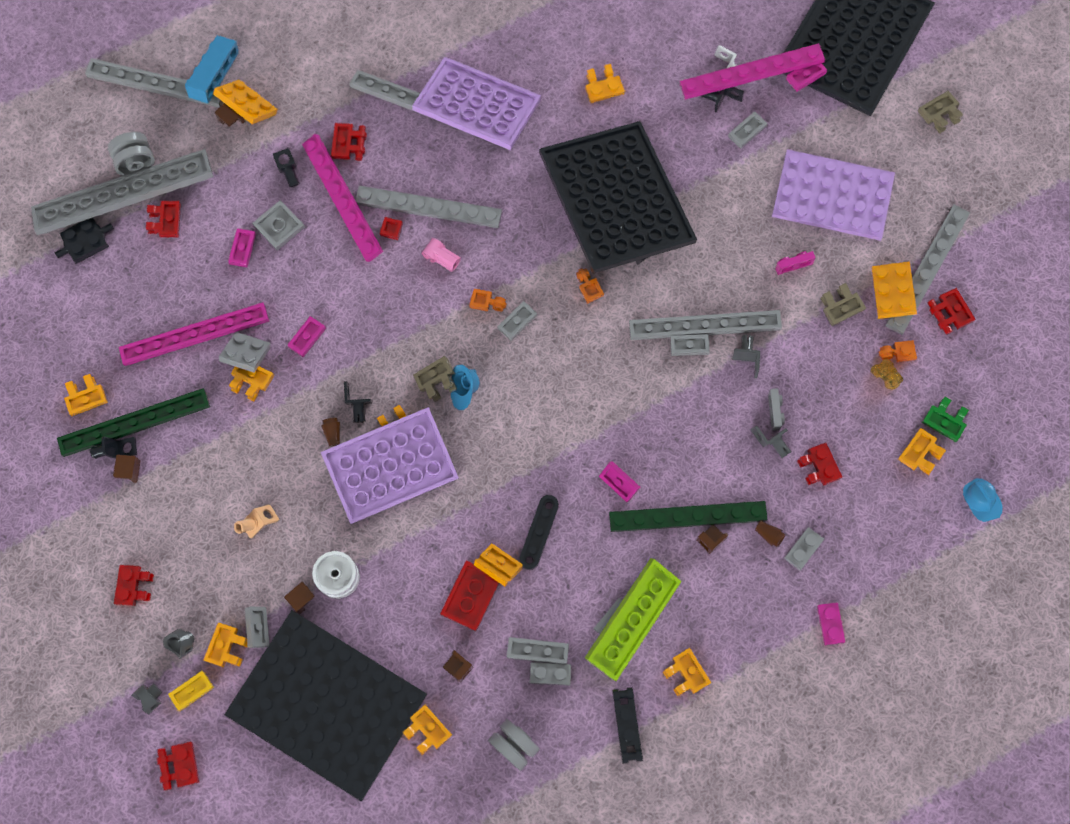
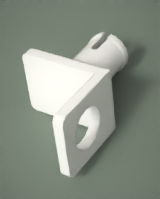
(731, 56)

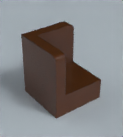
(227, 115)
(126, 467)
(711, 538)
(299, 597)
(458, 666)

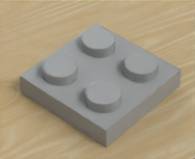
(278, 225)
(244, 352)

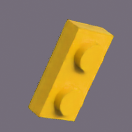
(191, 691)

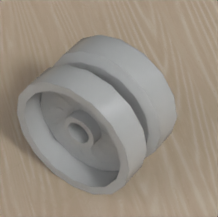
(130, 153)
(515, 742)

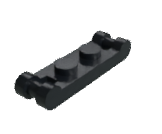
(627, 725)

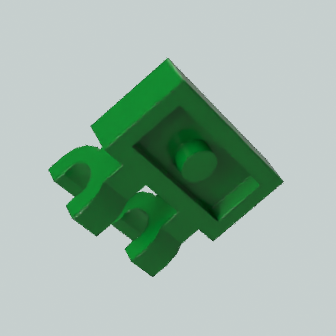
(944, 423)

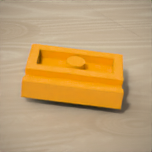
(498, 564)

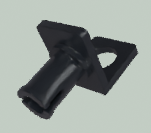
(718, 96)
(288, 168)
(358, 405)
(113, 447)

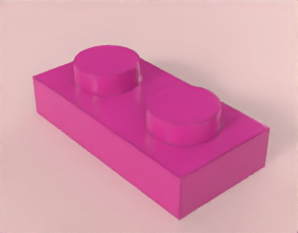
(802, 77)
(242, 247)
(799, 261)
(306, 336)
(619, 481)
(831, 624)

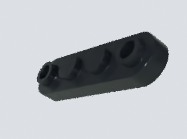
(539, 532)

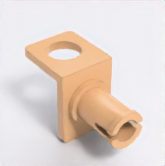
(255, 521)

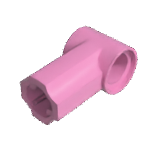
(438, 253)

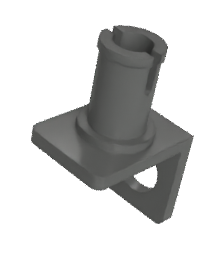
(747, 353)
(777, 442)

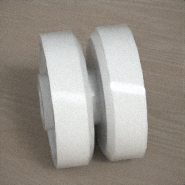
(328, 566)

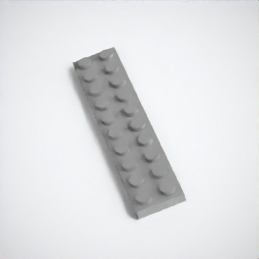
(121, 192)

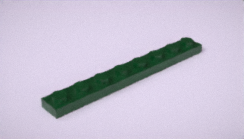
(133, 422)
(688, 516)

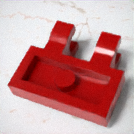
(169, 219)
(824, 464)
(128, 583)

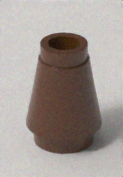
(331, 429)
(771, 534)

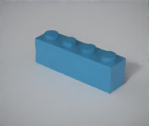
(212, 69)

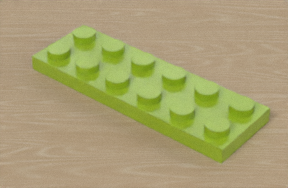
(633, 619)

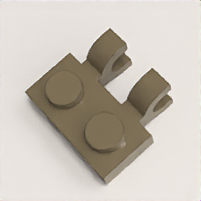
(939, 107)
(843, 309)
(434, 374)

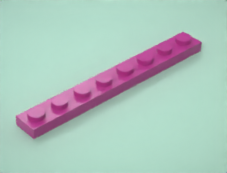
(752, 71)
(342, 198)
(193, 334)

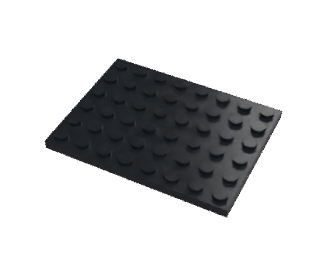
(860, 45)
(617, 196)
(326, 705)

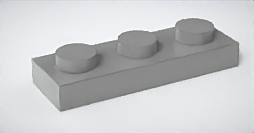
(537, 650)

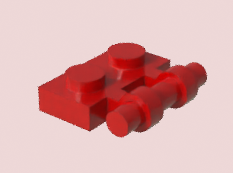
(342, 141)
(955, 307)
(184, 765)

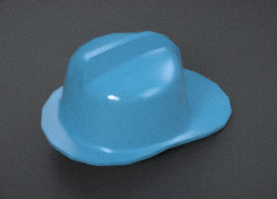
(466, 383)
(982, 500)

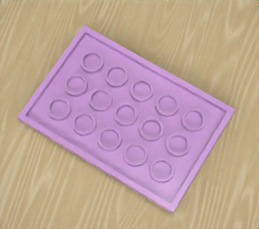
(476, 103)
(833, 194)
(389, 465)

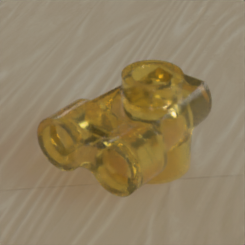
(888, 373)

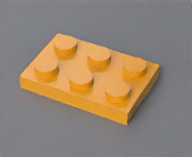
(245, 101)
(894, 290)

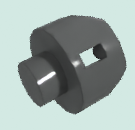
(179, 642)
(148, 697)

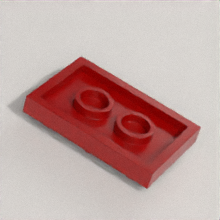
(470, 597)

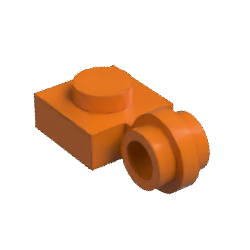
(590, 289)
(483, 299)
(902, 350)

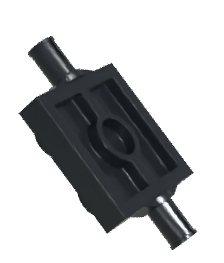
(84, 240)

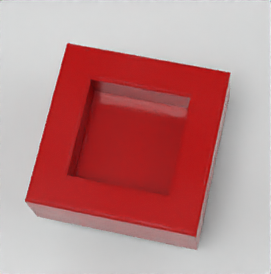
(391, 228)

